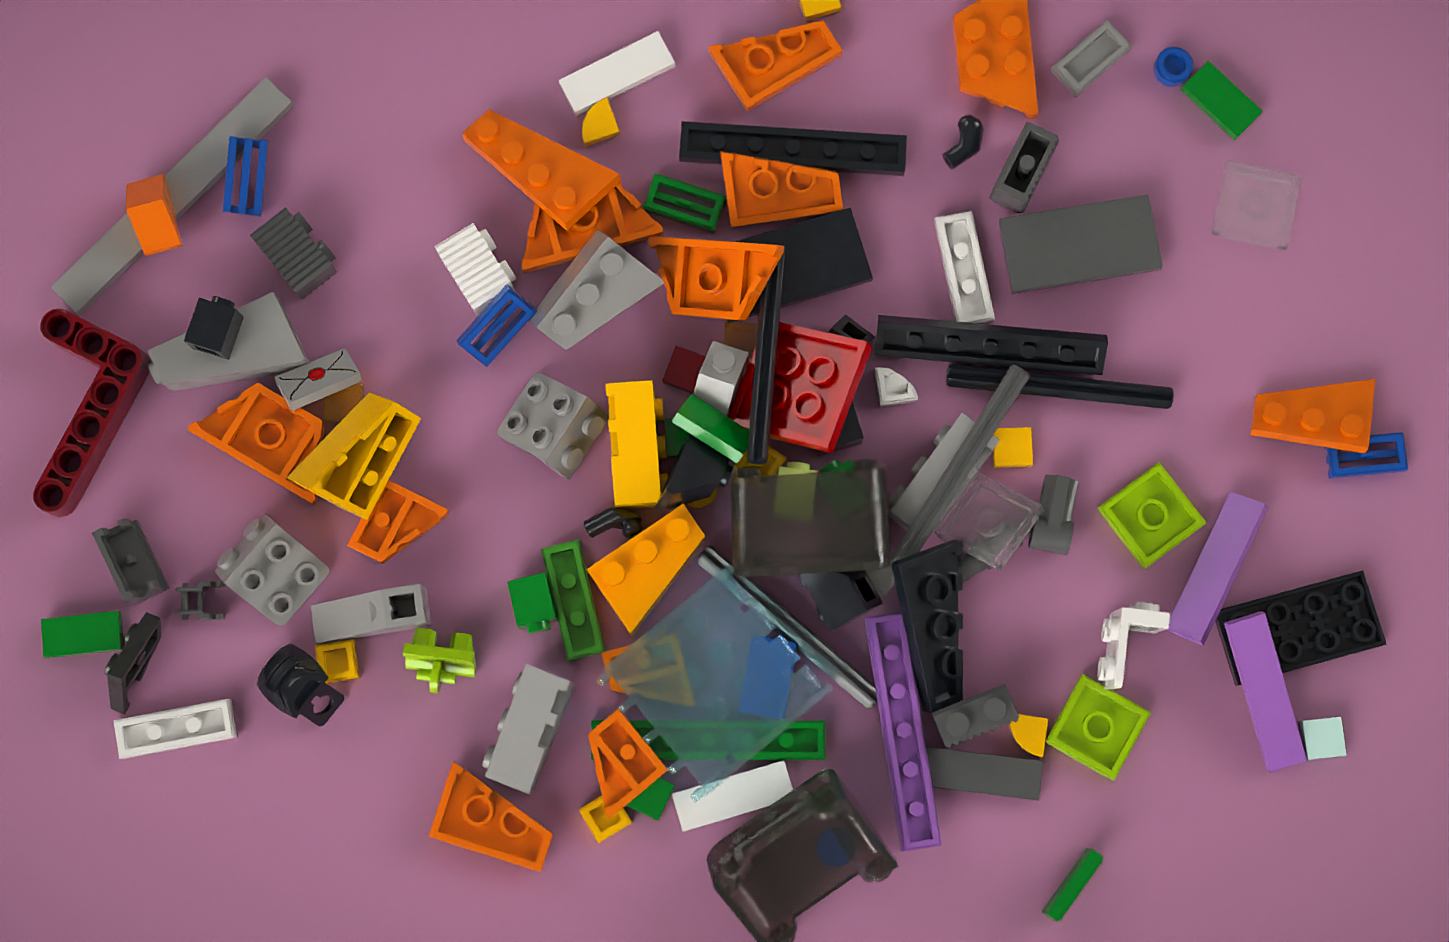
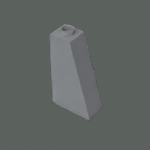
(262, 348)

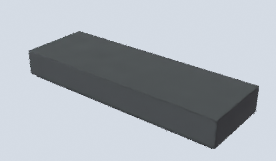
(985, 773)

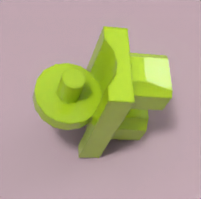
(439, 663)

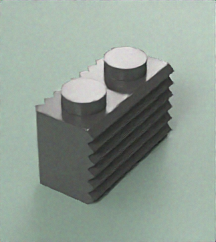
(1024, 167)
(294, 253)
(975, 716)

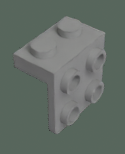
(553, 424)
(271, 570)

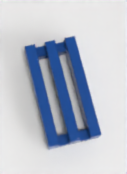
(248, 144)
(486, 316)
(1334, 459)

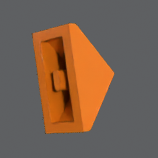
(152, 215)

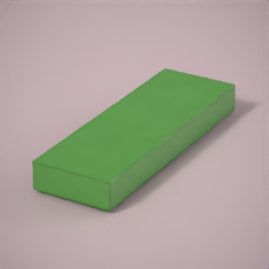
(573, 600)

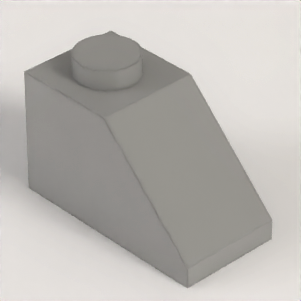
(721, 376)

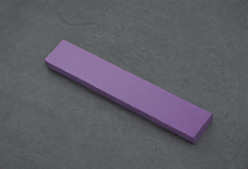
(902, 732)

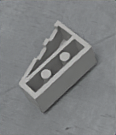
(593, 291)
(927, 471)
(528, 728)

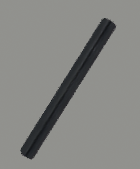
(765, 367)
(1065, 387)

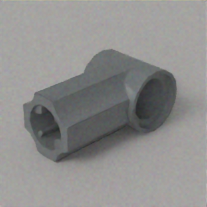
(1054, 527)

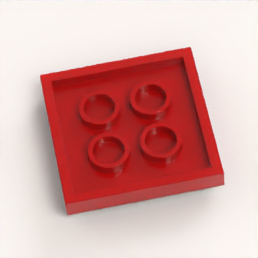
(811, 386)

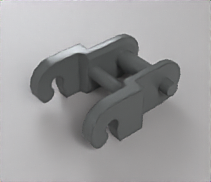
(203, 585)

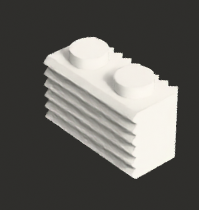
(474, 266)

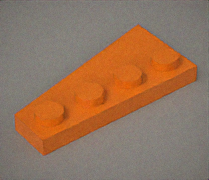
(545, 171)

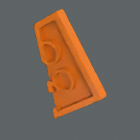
(774, 62)
(776, 190)
(1318, 416)
(487, 823)

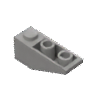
(371, 614)

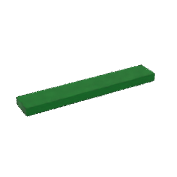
(798, 742)

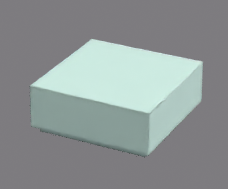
(1323, 738)

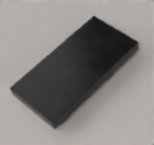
(819, 257)
(1313, 622)

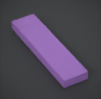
(1217, 568)
(1265, 691)

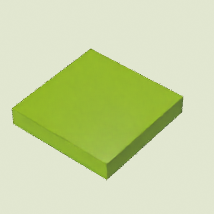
(1151, 515)
(1097, 727)

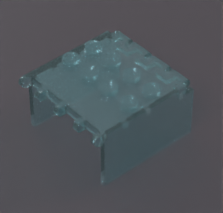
(714, 682)

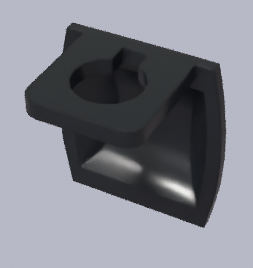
(293, 681)

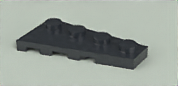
(929, 608)

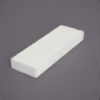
(617, 73)
(964, 268)
(175, 728)
(733, 796)

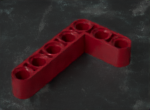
(91, 409)

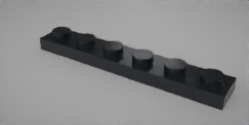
(807, 147)
(990, 345)

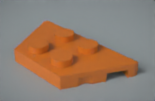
(996, 54)
(616, 215)
(714, 276)
(264, 435)

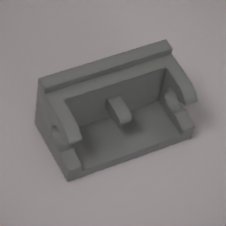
(131, 561)

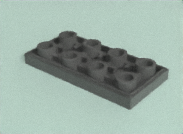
(1080, 244)

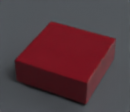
(683, 369)

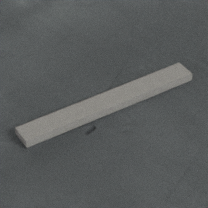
(186, 185)

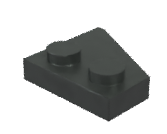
(133, 660)

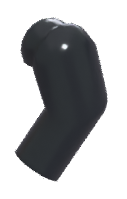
(970, 141)
(614, 518)

